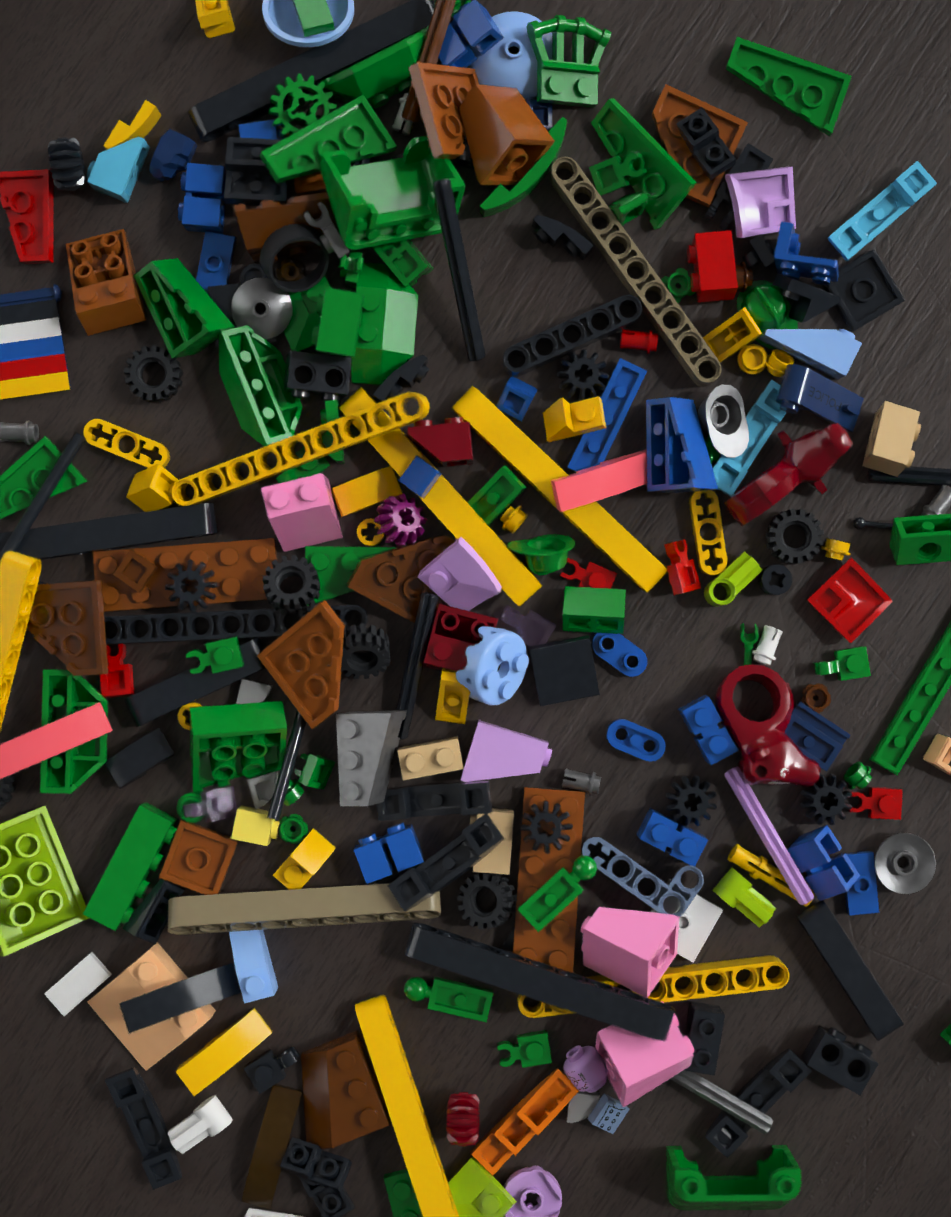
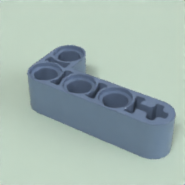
(637, 873)

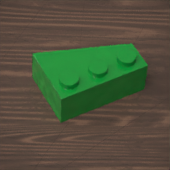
(180, 307)

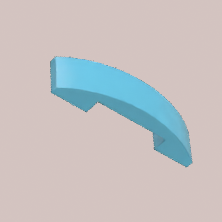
(882, 211)
(761, 422)

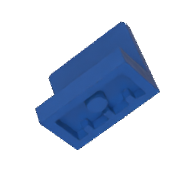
(792, 265)

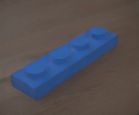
(616, 402)

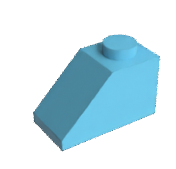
(118, 169)

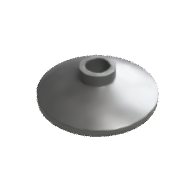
(277, 304)
(918, 869)

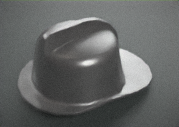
(725, 420)

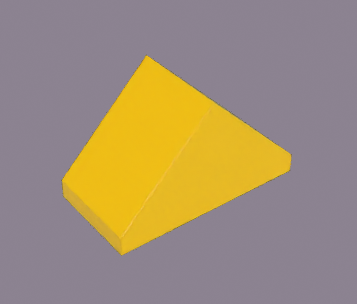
(732, 335)

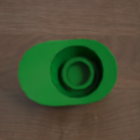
(766, 307)
(545, 552)

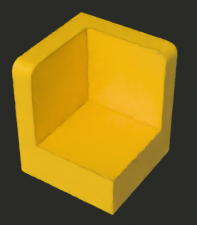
(152, 488)

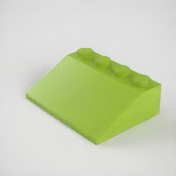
(35, 883)

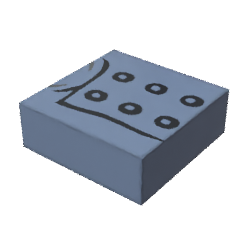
(608, 1113)

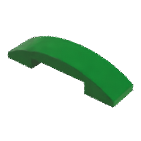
(502, 199)

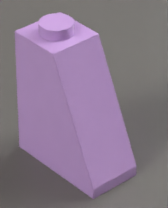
(503, 753)

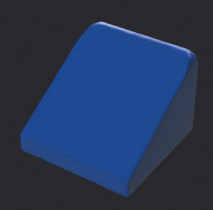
(516, 398)
(420, 477)

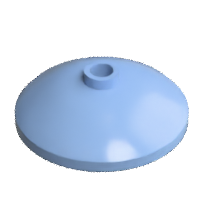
(284, 23)
(510, 70)

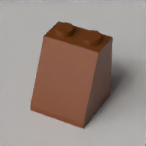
(502, 134)

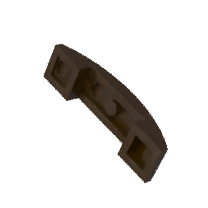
(271, 1146)

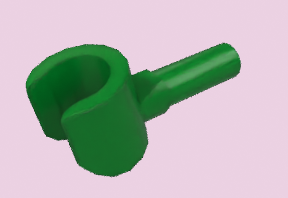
(748, 640)

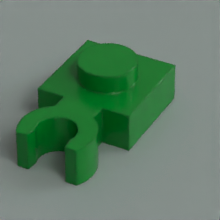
(613, 174)
(220, 654)
(531, 1049)

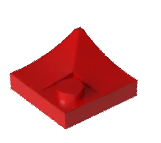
(850, 600)

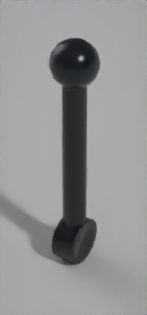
(859, 523)

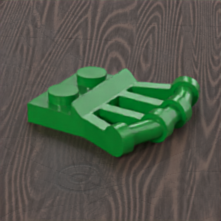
(565, 81)

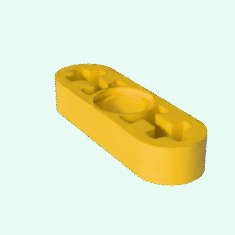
(109, 428)
(699, 541)

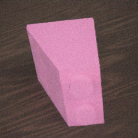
(302, 512)
(630, 946)
(642, 1063)

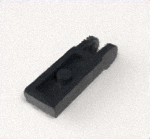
(749, 160)

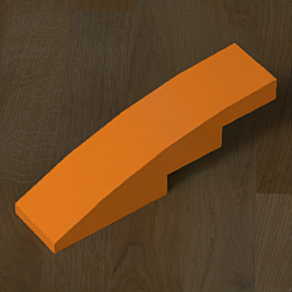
(524, 1121)

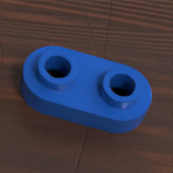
(619, 653)
(635, 739)

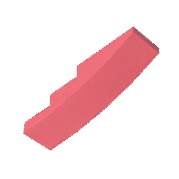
(601, 481)
(53, 739)

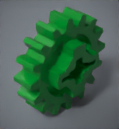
(297, 97)

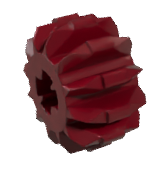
(463, 1119)

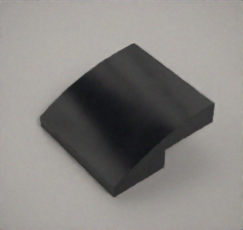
(248, 177)

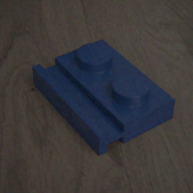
(815, 735)

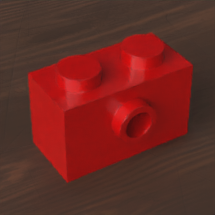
(713, 266)

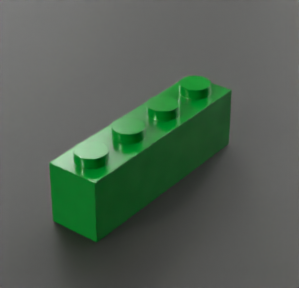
(130, 866)

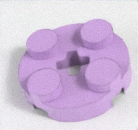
(538, 1181)

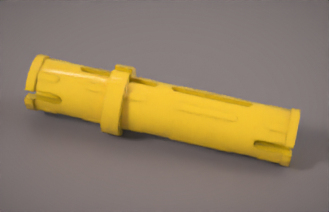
(742, 858)

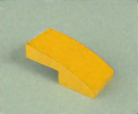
(140, 126)
(366, 491)

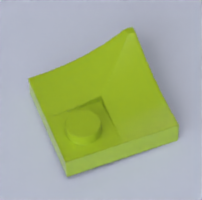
(479, 1193)

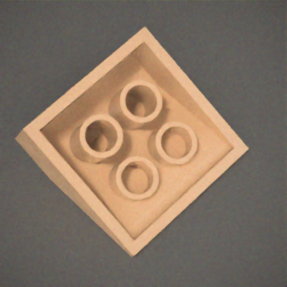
(148, 973)

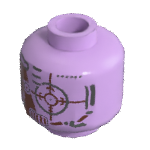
(585, 1068)

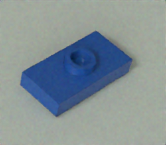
(215, 260)
(863, 895)

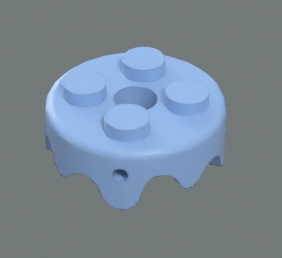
(483, 662)

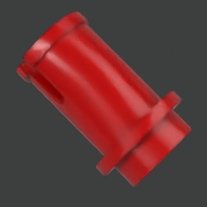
(639, 340)

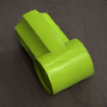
(733, 578)
(738, 892)

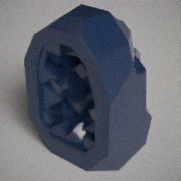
(172, 155)

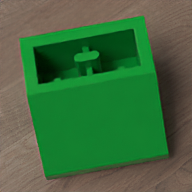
(339, 322)

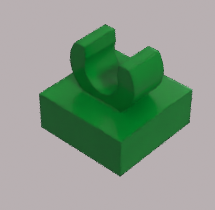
(316, 771)

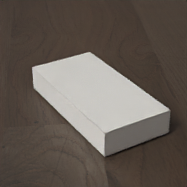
(78, 984)

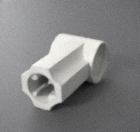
(205, 1121)

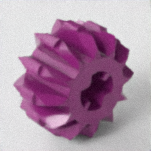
(400, 520)

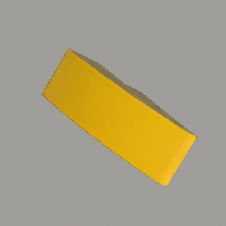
(223, 1051)

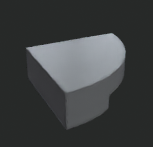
(252, 692)
(262, 788)
(581, 1106)

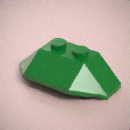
(379, 74)
(386, 325)
(255, 385)
(61, 697)

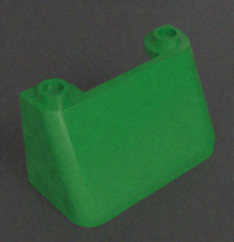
(389, 197)
(771, 1189)

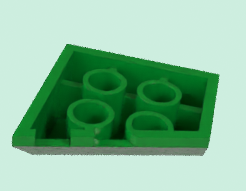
(236, 742)

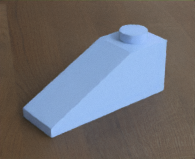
(821, 348)
(253, 965)

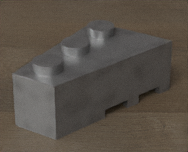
(365, 754)

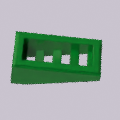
(629, 207)

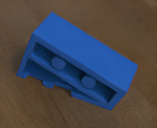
(676, 448)

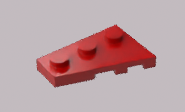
(30, 210)

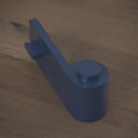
(811, 391)

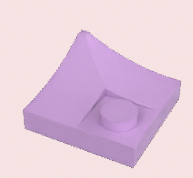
(762, 200)
(460, 577)

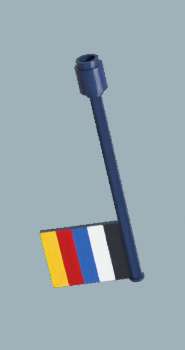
(32, 344)

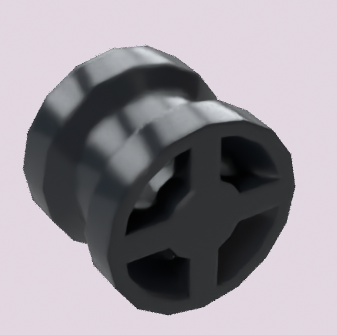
(770, 583)

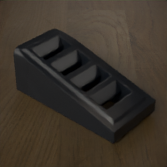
(143, 921)

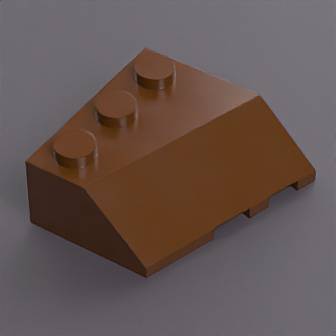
(261, 222)
(341, 1093)

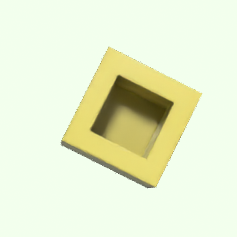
(254, 827)

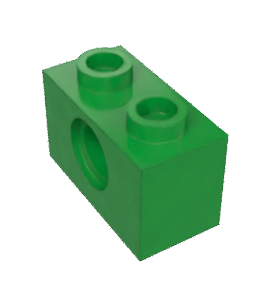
(921, 539)

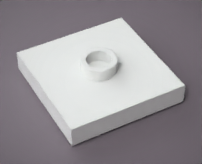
(694, 924)

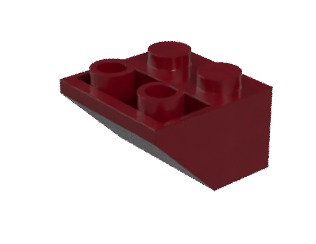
(445, 443)
(451, 636)

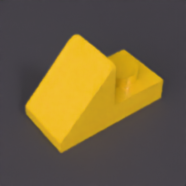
(214, 17)
(573, 419)
(452, 699)
(304, 861)

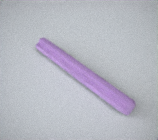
(769, 836)

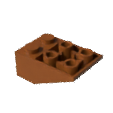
(104, 282)

